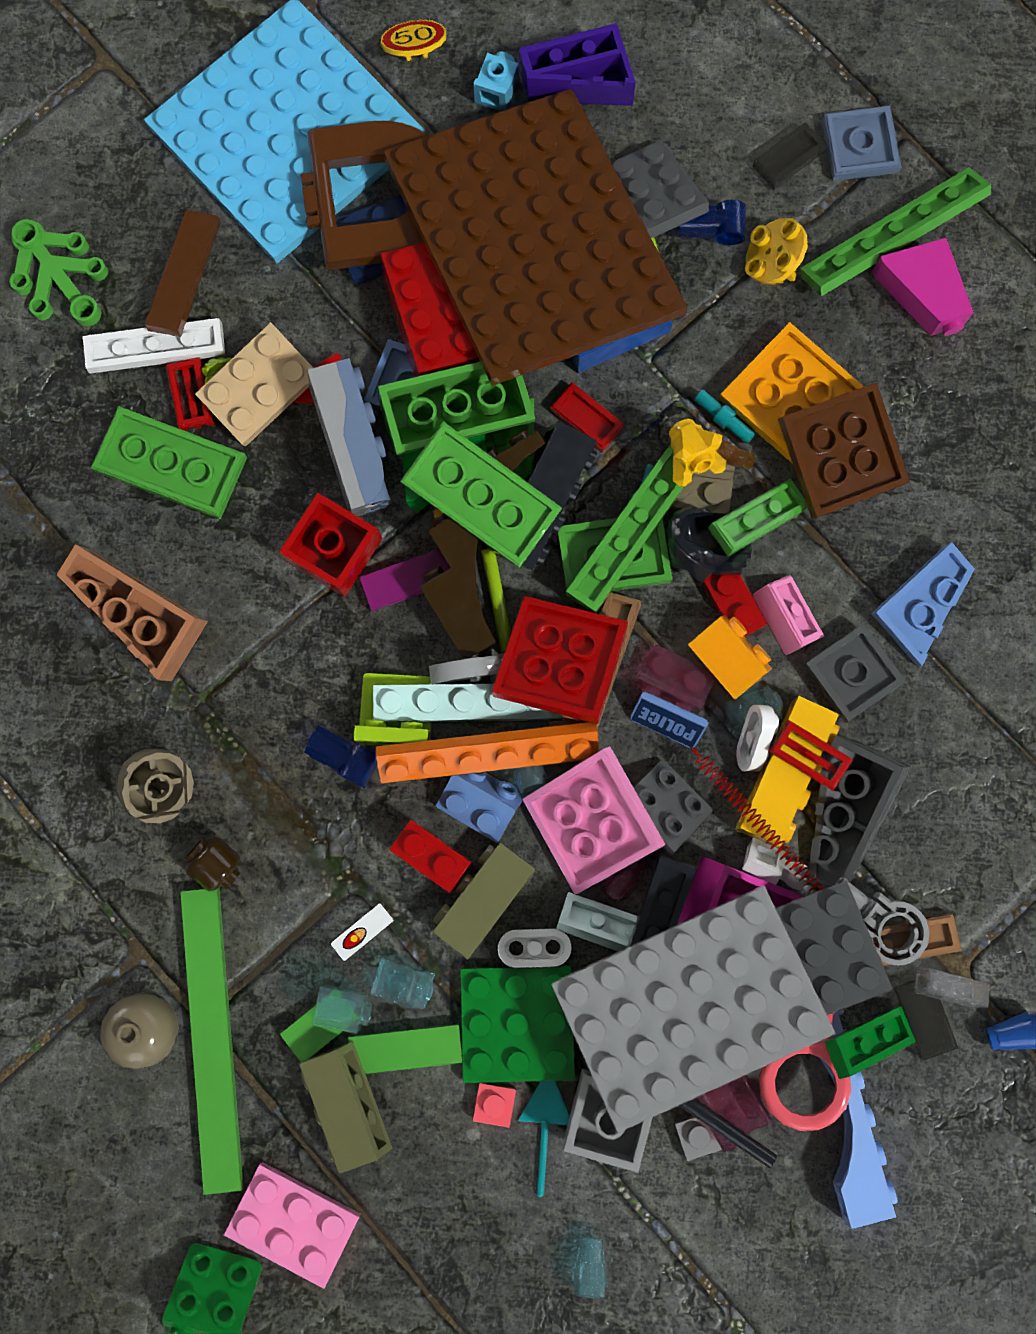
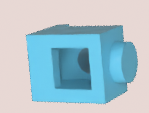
(496, 81)

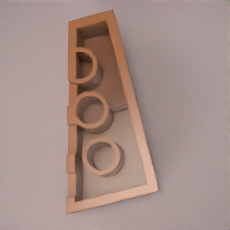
(141, 616)

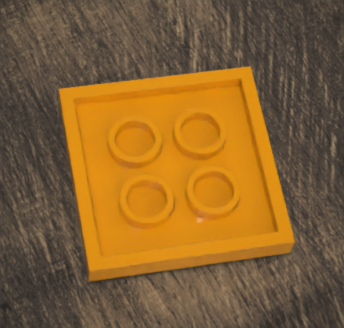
(783, 380)

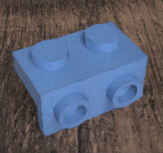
(481, 802)

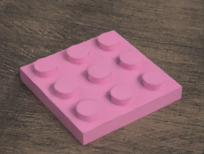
(593, 820)

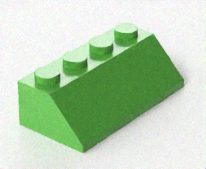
(458, 397)

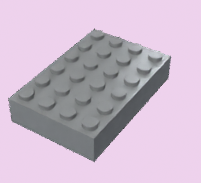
(692, 1008)

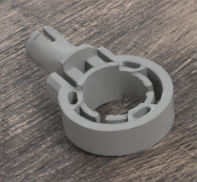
(465, 669)
(918, 937)

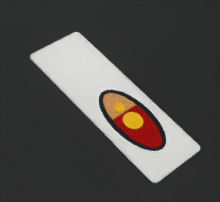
(362, 932)

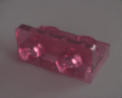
(675, 679)
(739, 1105)

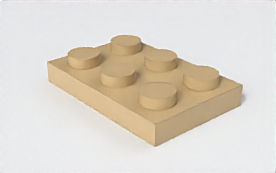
(256, 384)

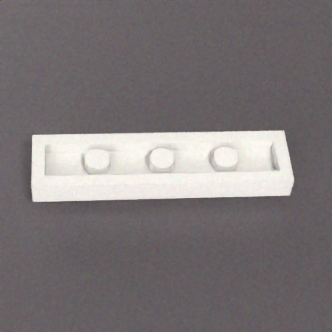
(147, 348)

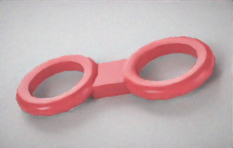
(798, 1121)

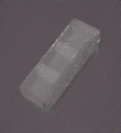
(952, 988)

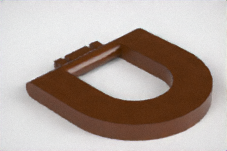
(349, 147)

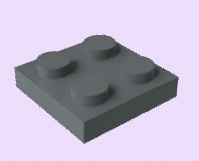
(854, 673)

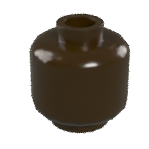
(212, 864)

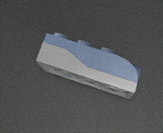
(349, 435)

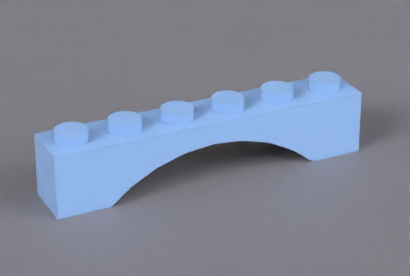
(860, 1180)

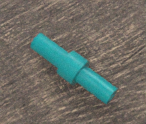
(724, 416)

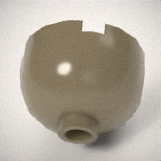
(154, 785)
(139, 1031)

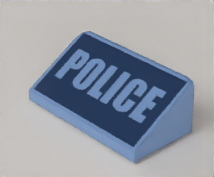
(668, 720)

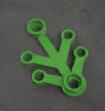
(53, 268)

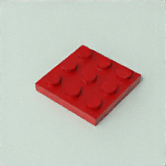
(560, 659)

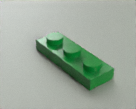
(870, 1042)

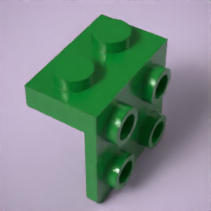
(211, 1292)

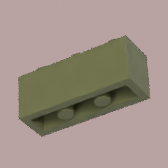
(482, 899)
(345, 1107)

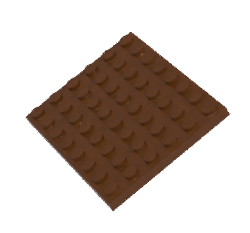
(533, 236)

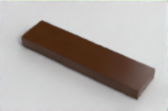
(182, 273)

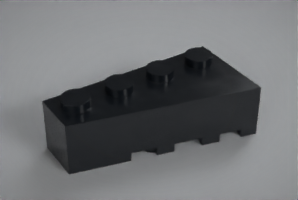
(556, 476)

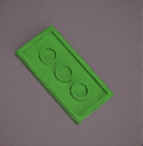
(169, 462)
(481, 494)

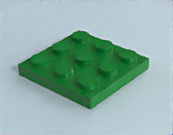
(514, 1025)

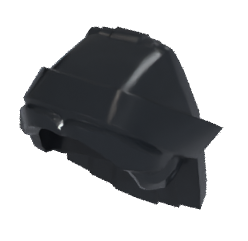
(696, 549)

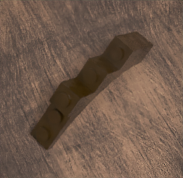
(454, 591)

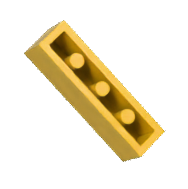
(781, 786)

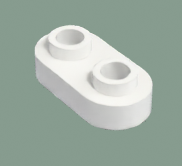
(756, 737)
(534, 946)

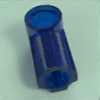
(723, 222)
(349, 759)

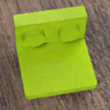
(382, 733)

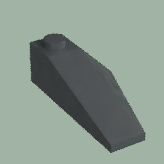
(853, 811)

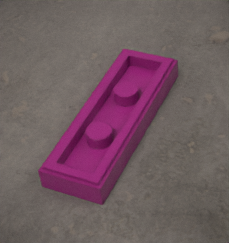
(400, 580)

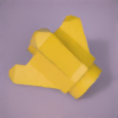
(694, 451)

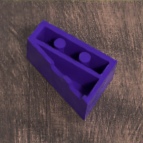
(585, 62)

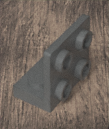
(672, 808)

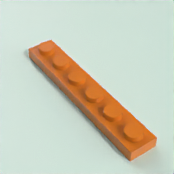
(487, 752)

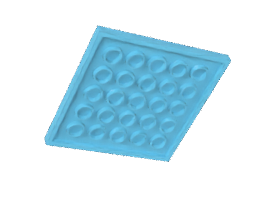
(249, 120)

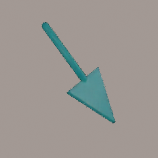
(545, 1108)

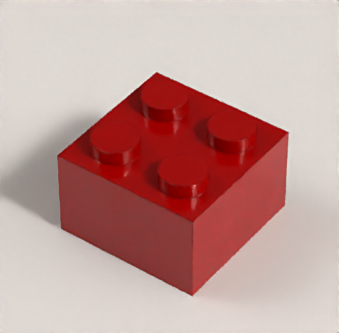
(331, 544)

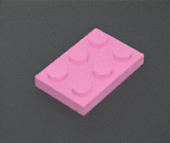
(292, 1224)

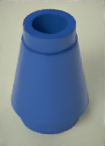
(1013, 1033)

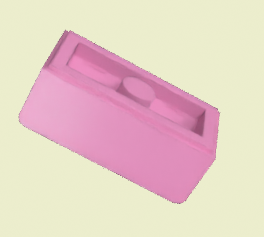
(787, 615)

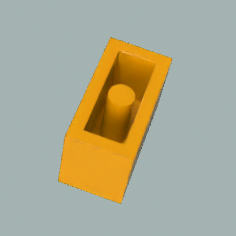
(731, 655)

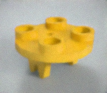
(776, 251)

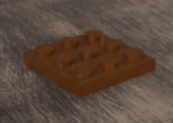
(843, 450)

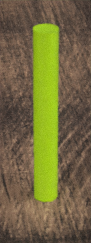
(496, 598)

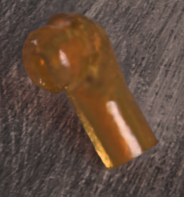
(736, 456)

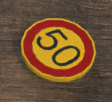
(413, 38)

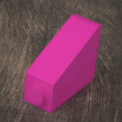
(927, 286)

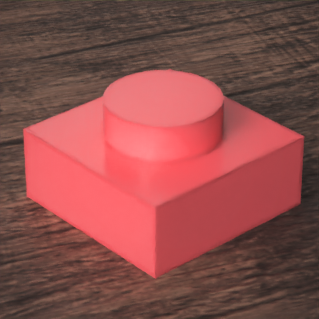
(494, 1104)

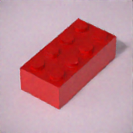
(425, 312)

